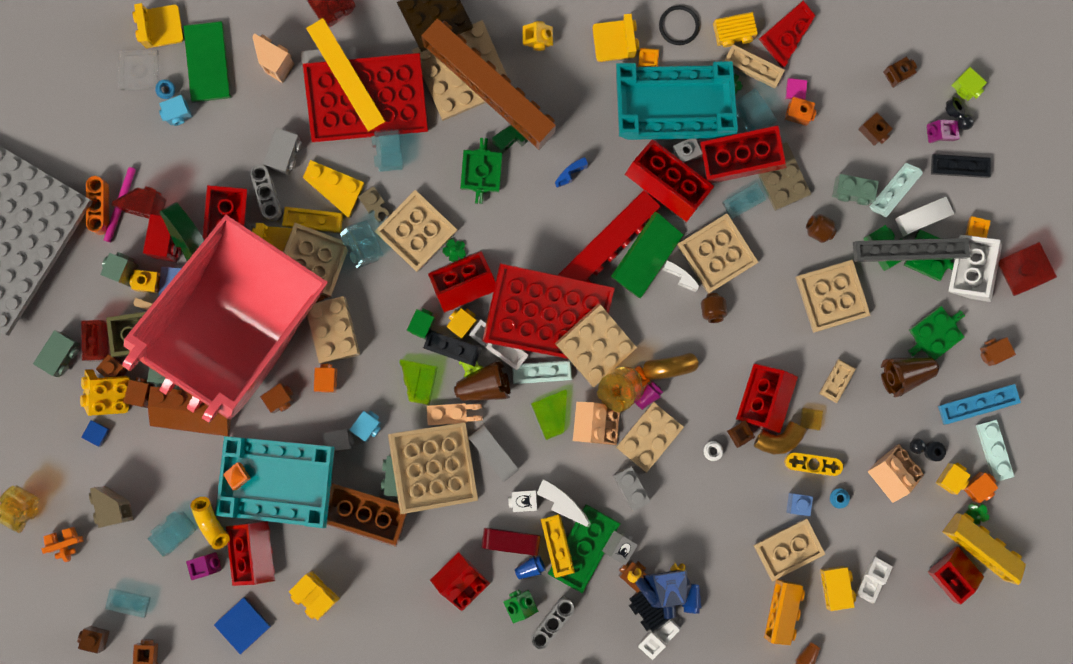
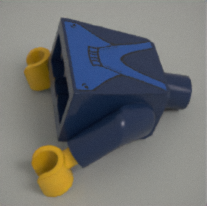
(664, 588)

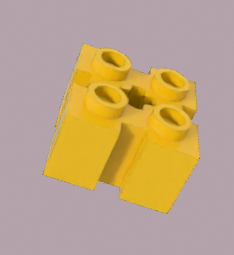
(313, 595)

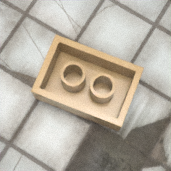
(333, 330)

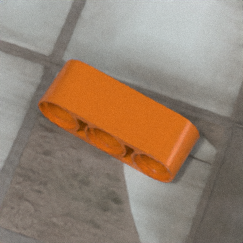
(102, 213)

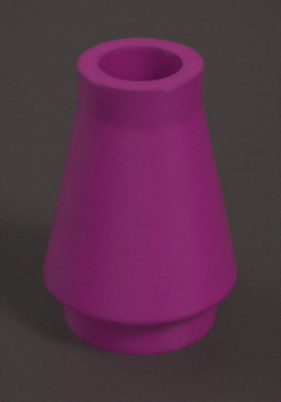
(651, 393)

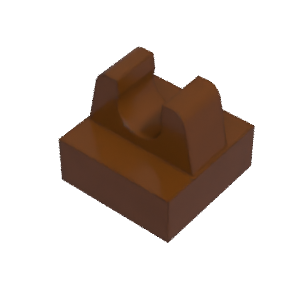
(741, 434)

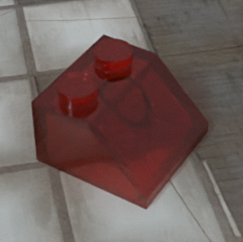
(331, 9)
(141, 202)
(1026, 269)

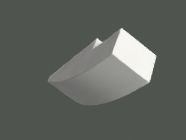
(924, 216)
(511, 356)
(563, 503)

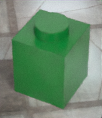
(421, 323)

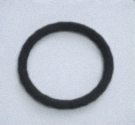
(679, 8)

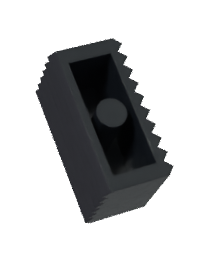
(652, 617)

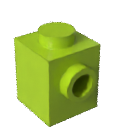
(969, 84)

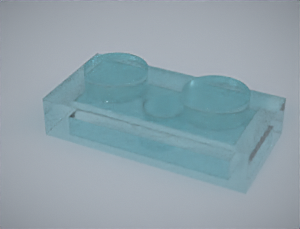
(744, 201)
(127, 603)

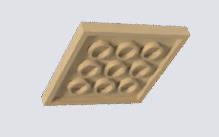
(448, 90)
(432, 467)

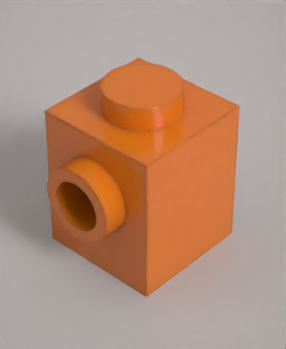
(800, 111)
(325, 378)
(981, 487)

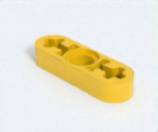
(827, 471)

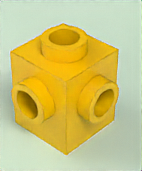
(538, 35)

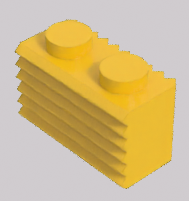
(735, 29)

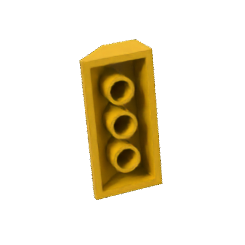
(985, 548)

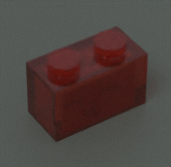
(94, 340)

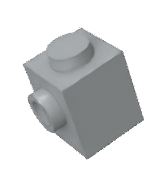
(687, 151)

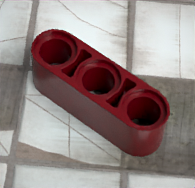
(511, 541)

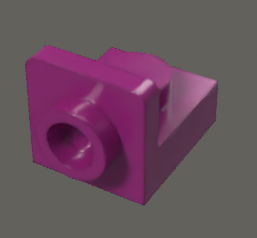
(943, 131)
(203, 566)

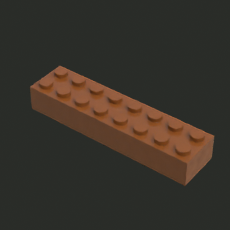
(488, 83)

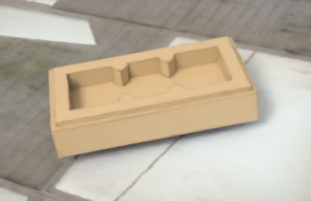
(837, 381)

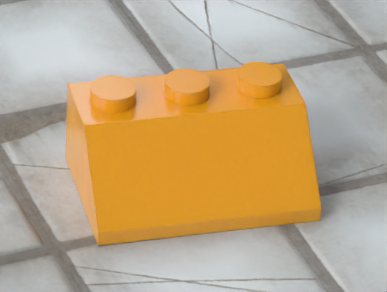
(784, 612)

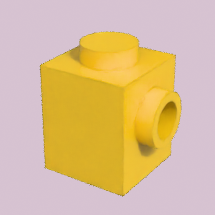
(145, 281)
(461, 322)
(953, 478)

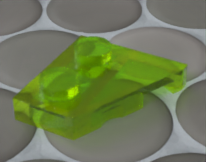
(419, 381)
(551, 414)

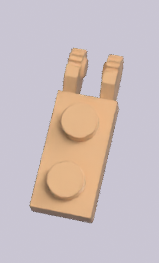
(451, 414)

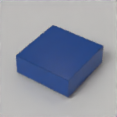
(95, 433)

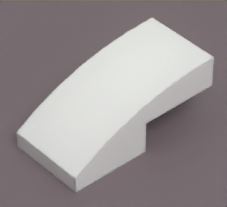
(685, 279)
(873, 579)
(655, 643)

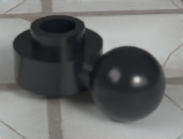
(956, 109)
(918, 446)

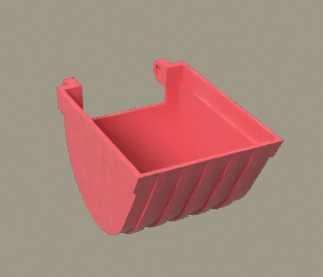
(224, 319)

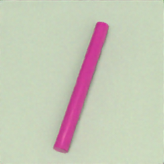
(116, 212)

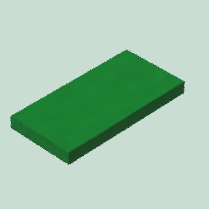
(207, 62)
(647, 255)
(587, 547)

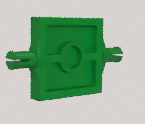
(481, 171)
(932, 268)
(936, 333)

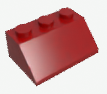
(222, 202)
(462, 281)
(767, 397)
(250, 553)

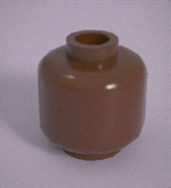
(821, 228)
(714, 308)

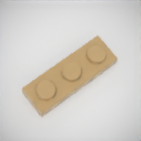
(755, 66)

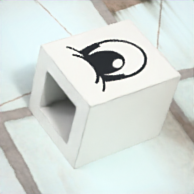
(523, 501)

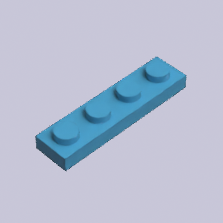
(979, 404)

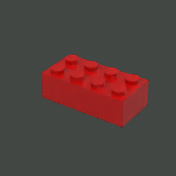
(743, 154)
(669, 180)

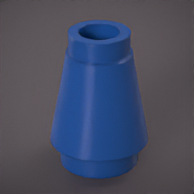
(530, 568)
(693, 601)

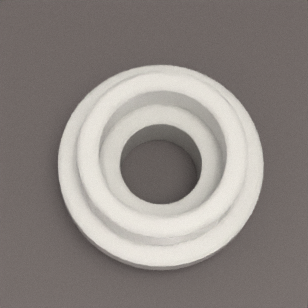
(719, 451)

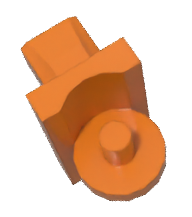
(70, 538)

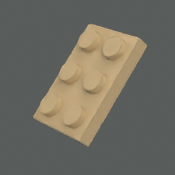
(649, 437)
(789, 549)

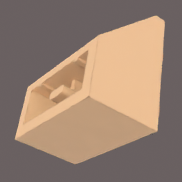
(272, 58)
(595, 423)
(896, 473)

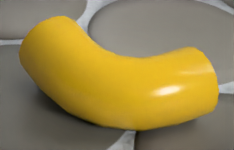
(208, 523)

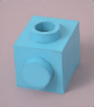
(175, 110)
(366, 426)

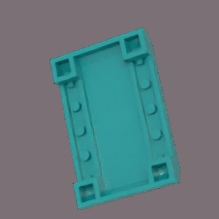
(676, 101)
(286, 482)

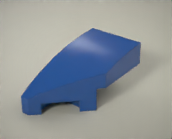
(565, 176)

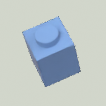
(799, 504)

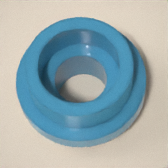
(165, 83)
(833, 498)

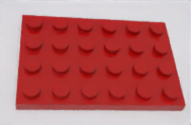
(392, 83)
(537, 308)

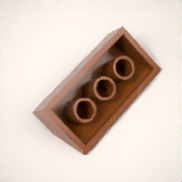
(172, 413)
(365, 515)

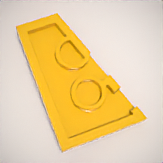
(334, 186)

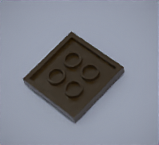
(422, 13)

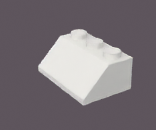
(977, 275)

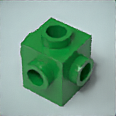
(520, 605)

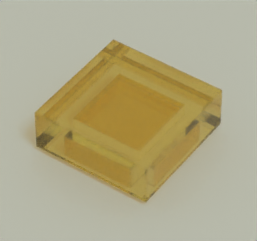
(811, 419)

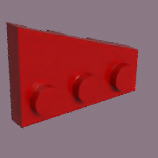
(785, 35)

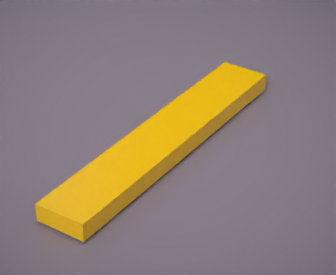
(345, 74)

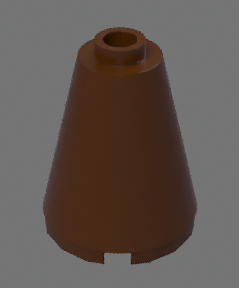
(907, 373)
(484, 384)

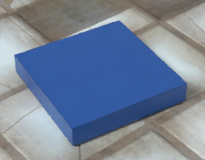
(242, 625)

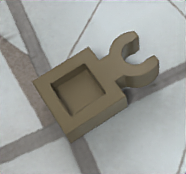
(372, 202)

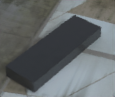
(960, 166)
(452, 348)

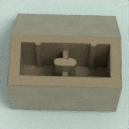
(109, 507)

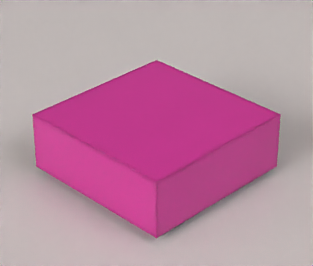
(796, 88)

